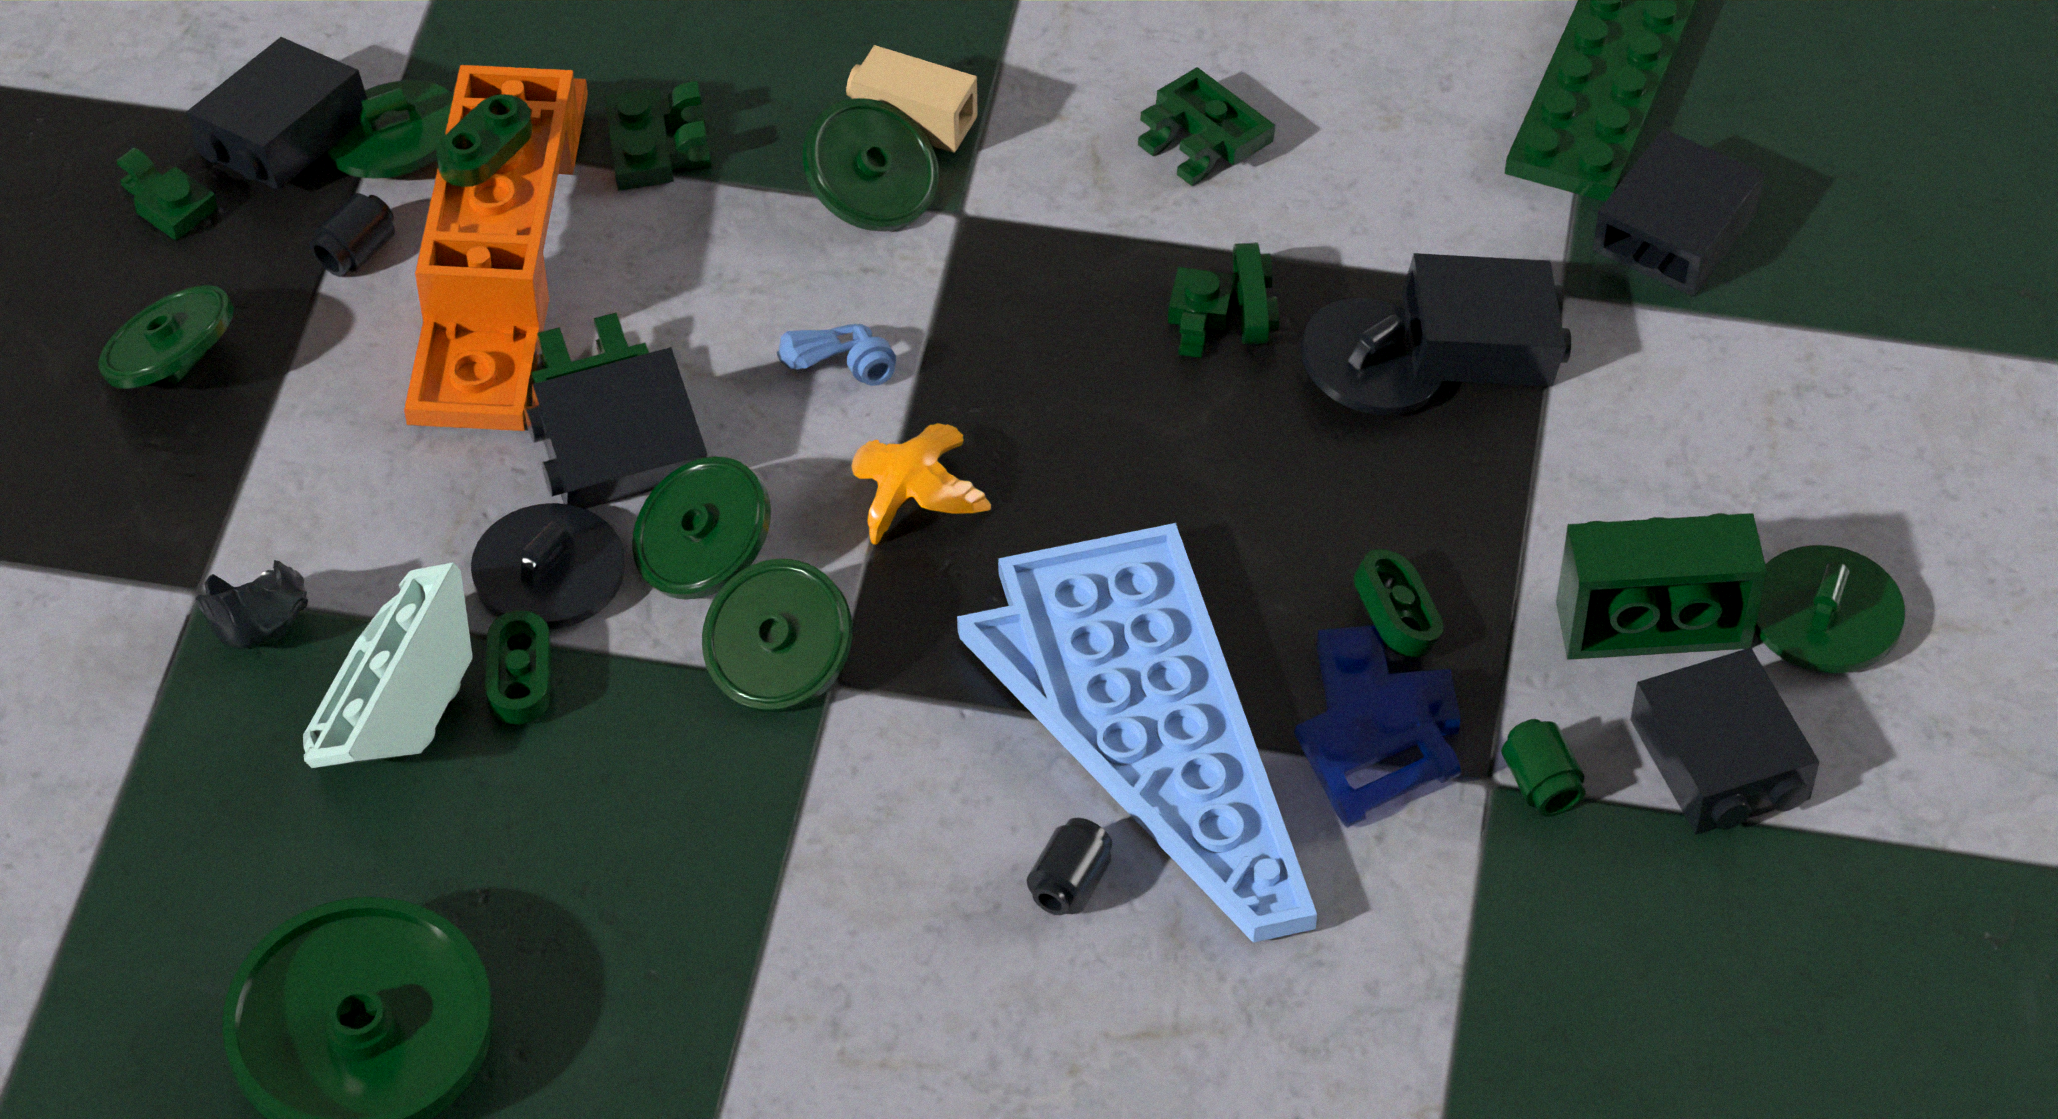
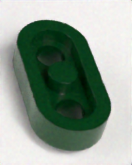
(484, 140)
(1255, 310)
(1398, 603)
(518, 672)

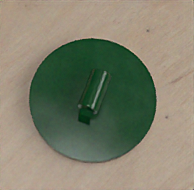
(395, 131)
(870, 164)
(166, 338)
(701, 527)
(1829, 609)
(777, 635)

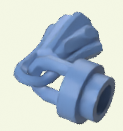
(869, 357)

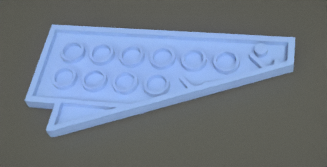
(1132, 681)

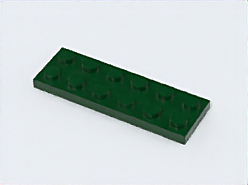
(1598, 94)

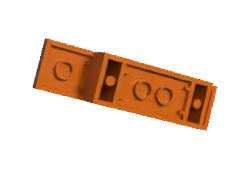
(485, 262)

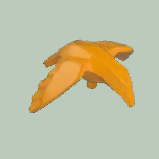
(914, 472)

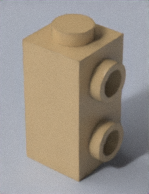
(932, 95)

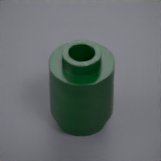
(1544, 767)

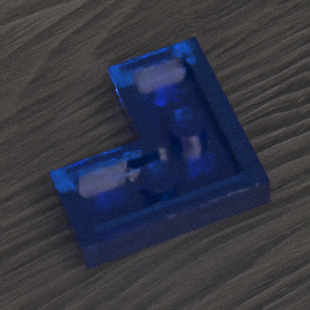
(1356, 664)

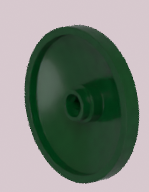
(358, 1014)

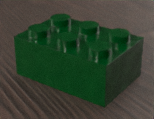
(1660, 586)

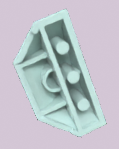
(396, 675)

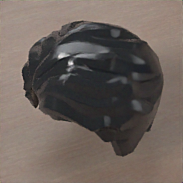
(256, 610)

